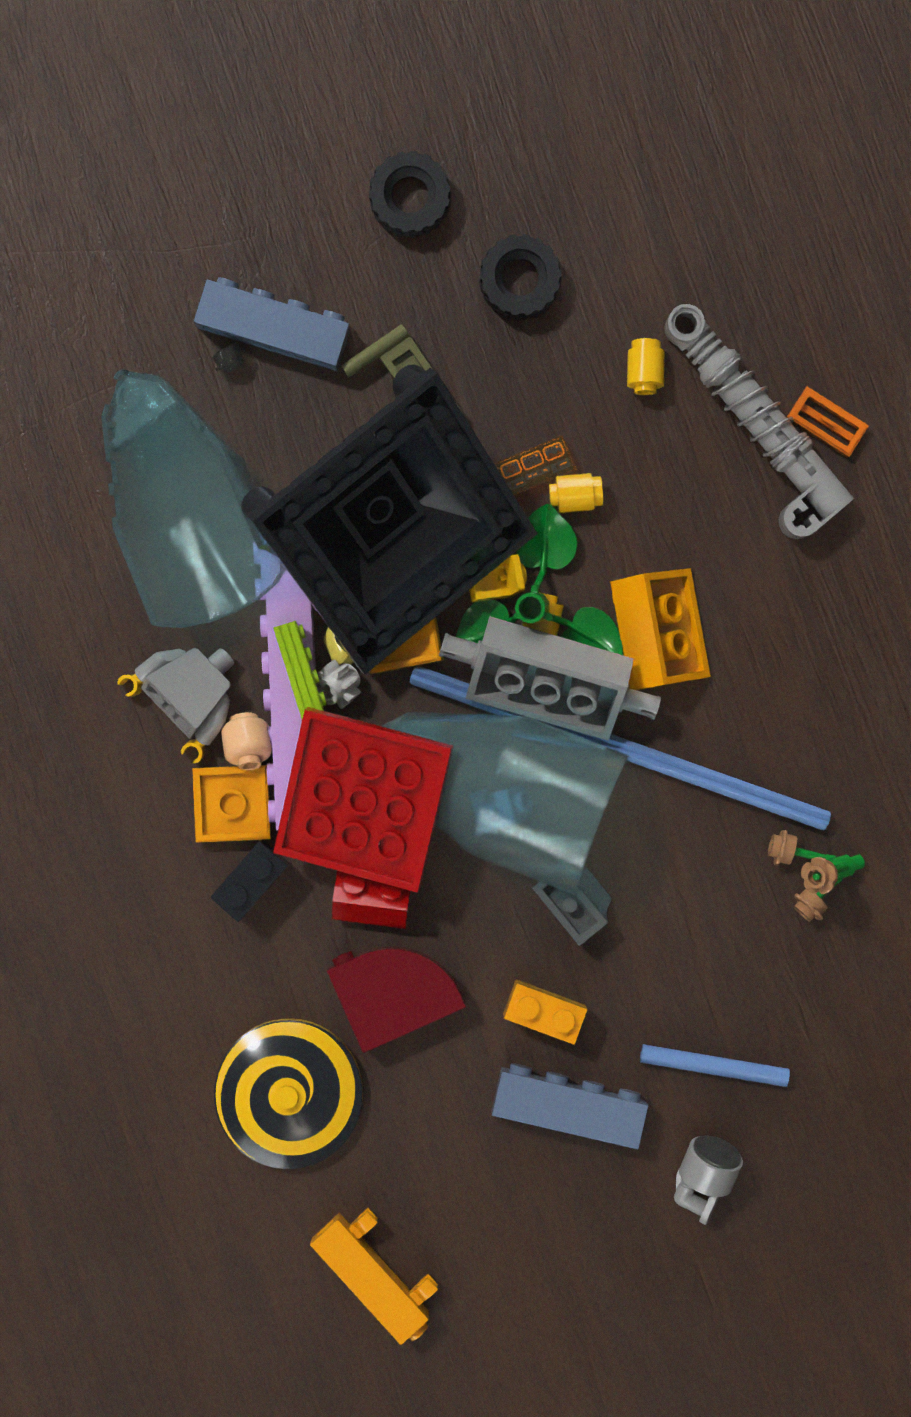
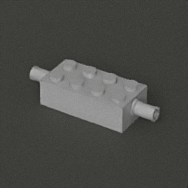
(549, 678)

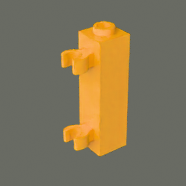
(372, 1279)

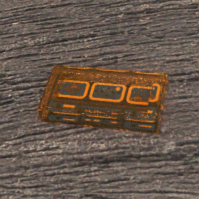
(536, 465)

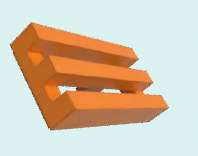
(819, 434)

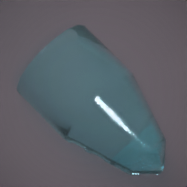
(181, 507)
(521, 791)

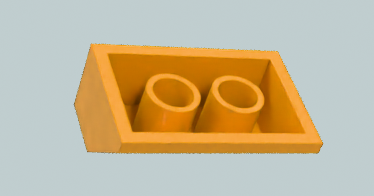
(660, 628)

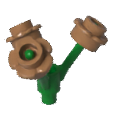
(819, 875)

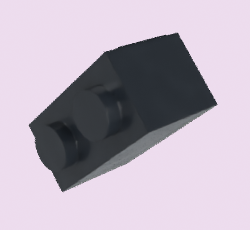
(250, 880)

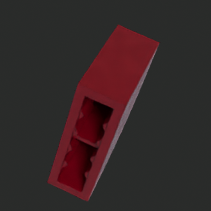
(392, 992)

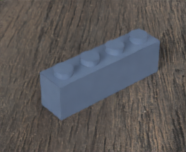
(272, 324)
(570, 1107)

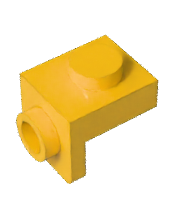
(502, 582)

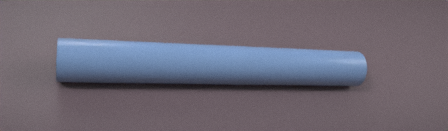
(714, 1065)

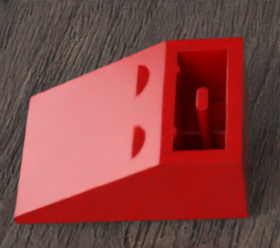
(369, 902)

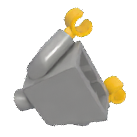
(187, 691)

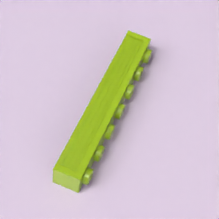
(298, 668)

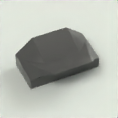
(579, 914)

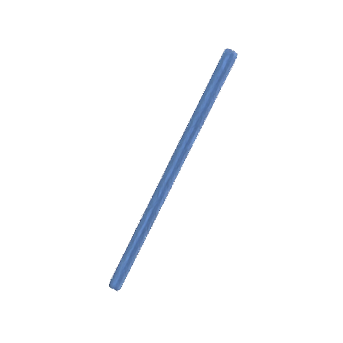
(653, 759)

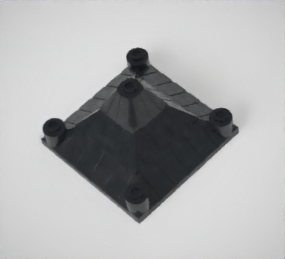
(393, 520)

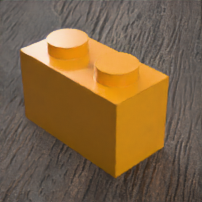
(545, 1011)

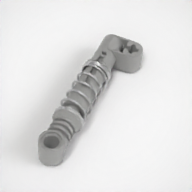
(767, 424)

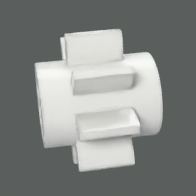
(339, 683)

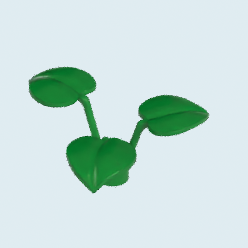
(551, 548)

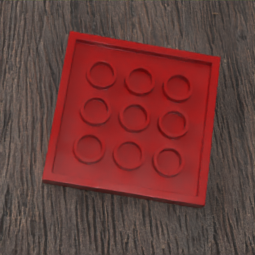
(363, 799)

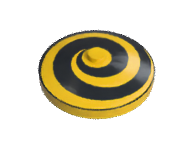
(288, 1093)

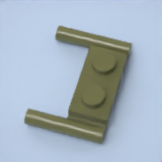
(394, 350)

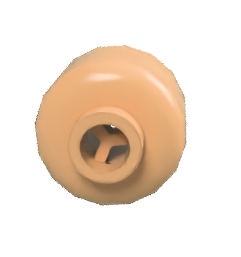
(246, 741)

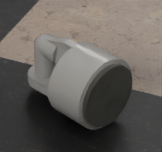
(710, 1169)

